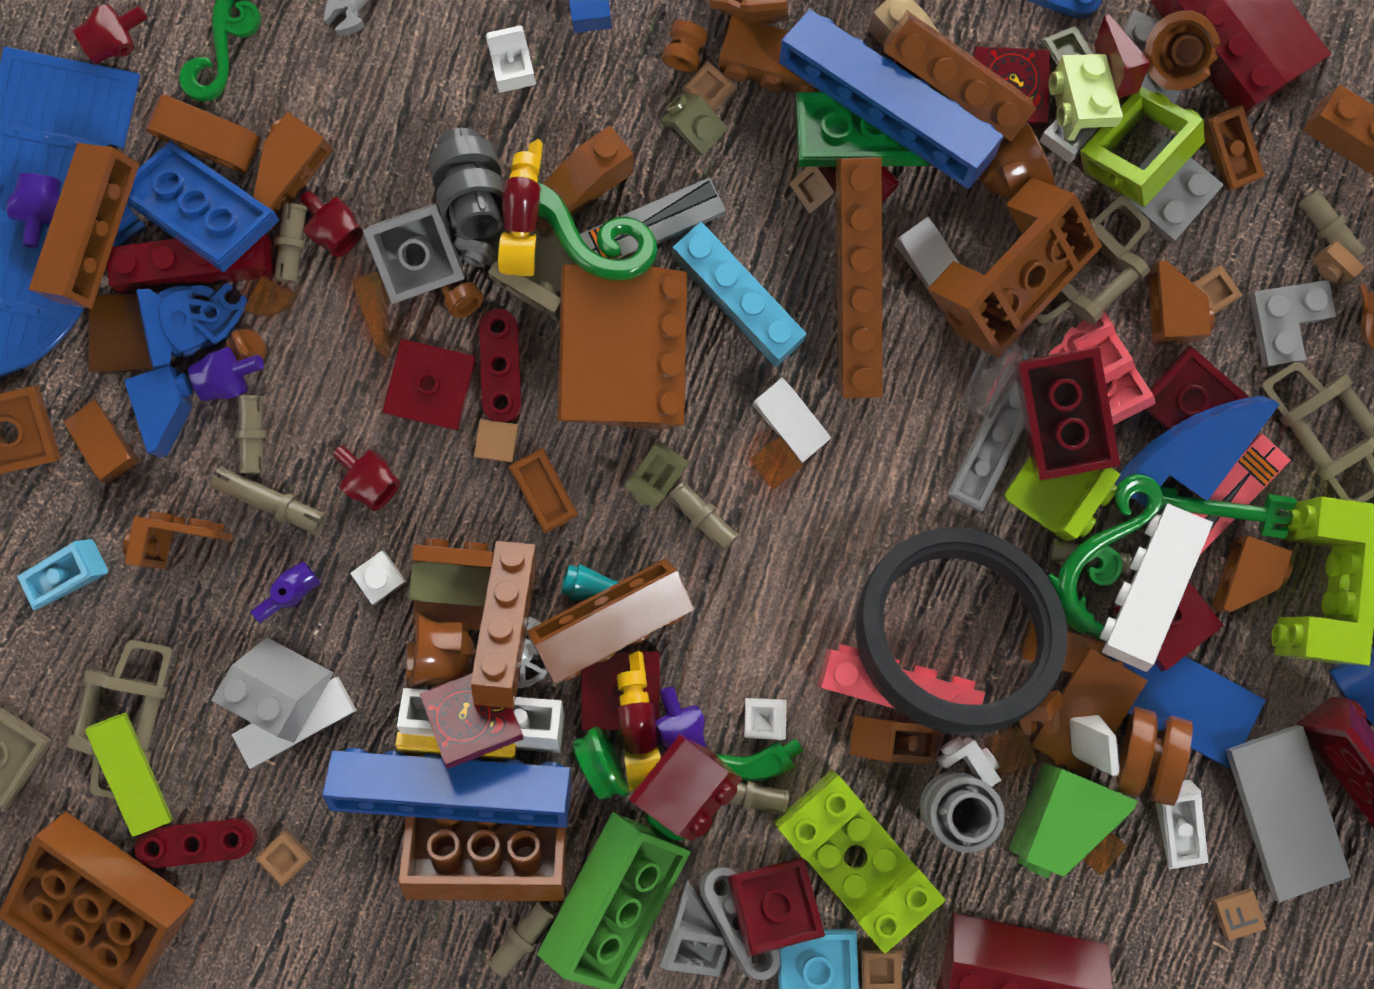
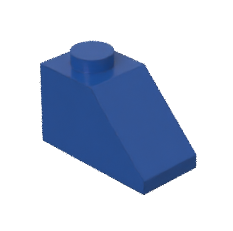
(160, 406)

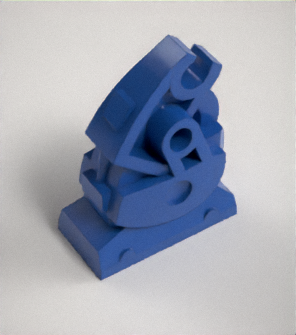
(182, 325)

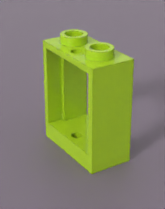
(1127, 178)

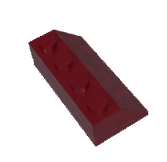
(1012, 956)

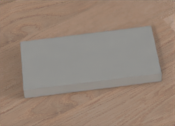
(1288, 813)

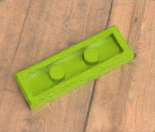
(129, 774)

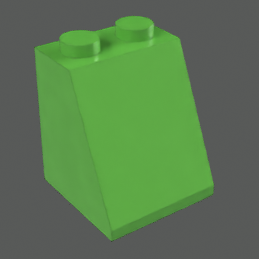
(1065, 821)

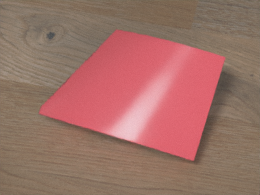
(1124, 384)

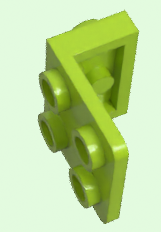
(1062, 503)

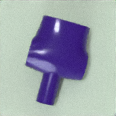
(34, 204)
(222, 375)
(287, 591)
(678, 720)

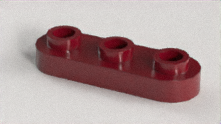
(506, 382)
(212, 842)

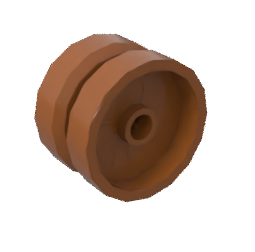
(1161, 758)

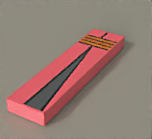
(1246, 480)

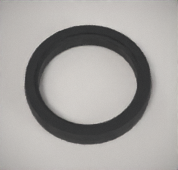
(1011, 565)

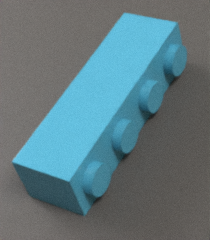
(738, 294)

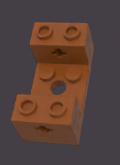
(1002, 303)

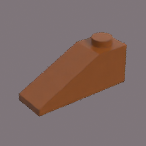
(288, 162)
(589, 173)

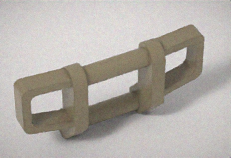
(1131, 265)
(1294, 419)
(96, 680)

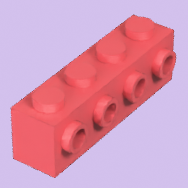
(846, 675)

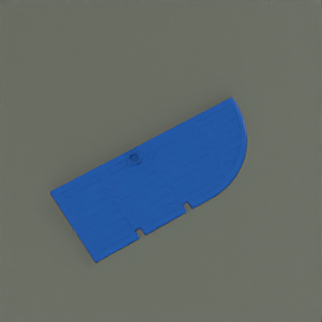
(43, 115)

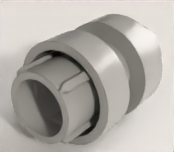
(981, 823)

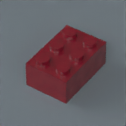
(1067, 413)

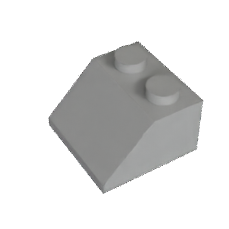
(414, 253)
(273, 688)

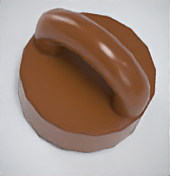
(462, 298)
(246, 344)

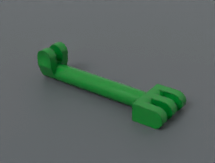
(1266, 515)

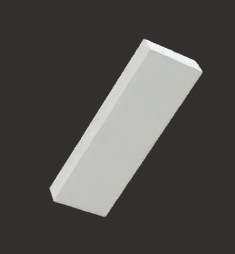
(260, 745)

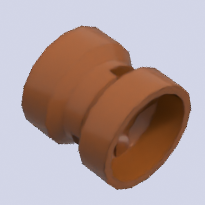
(685, 44)

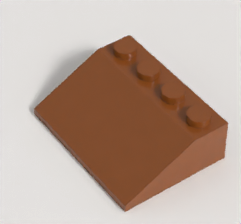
(623, 349)
(482, 861)
(93, 905)

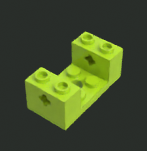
(1349, 601)
(884, 892)

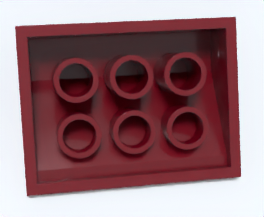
(1260, 48)
(1346, 747)

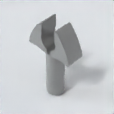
(350, 9)

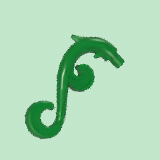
(222, 24)
(1097, 546)

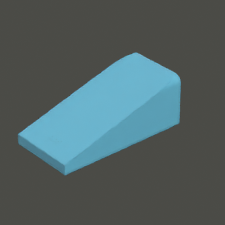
(62, 573)

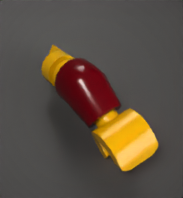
(520, 213)
(637, 722)

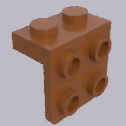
(152, 537)
(472, 555)

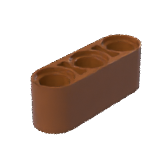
(203, 134)

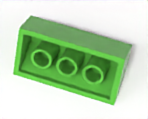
(613, 904)

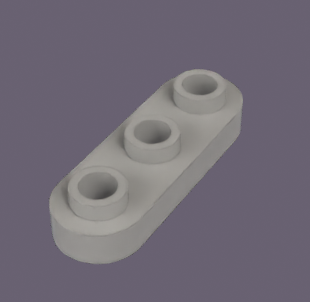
(723, 913)

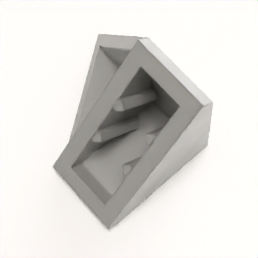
(693, 939)

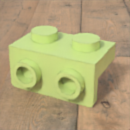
(1084, 94)

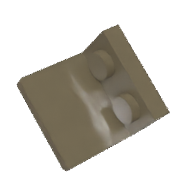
(544, 287)

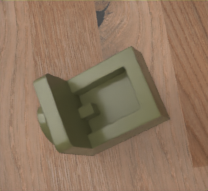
(694, 122)
(656, 475)

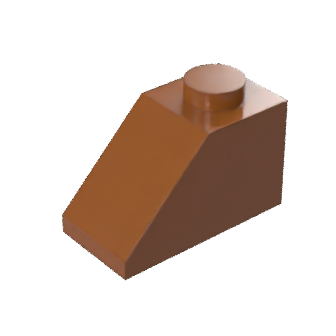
(1177, 307)
(1250, 573)
(893, 740)

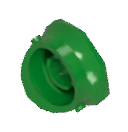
(600, 764)

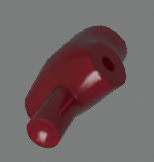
(107, 34)
(331, 224)
(367, 478)

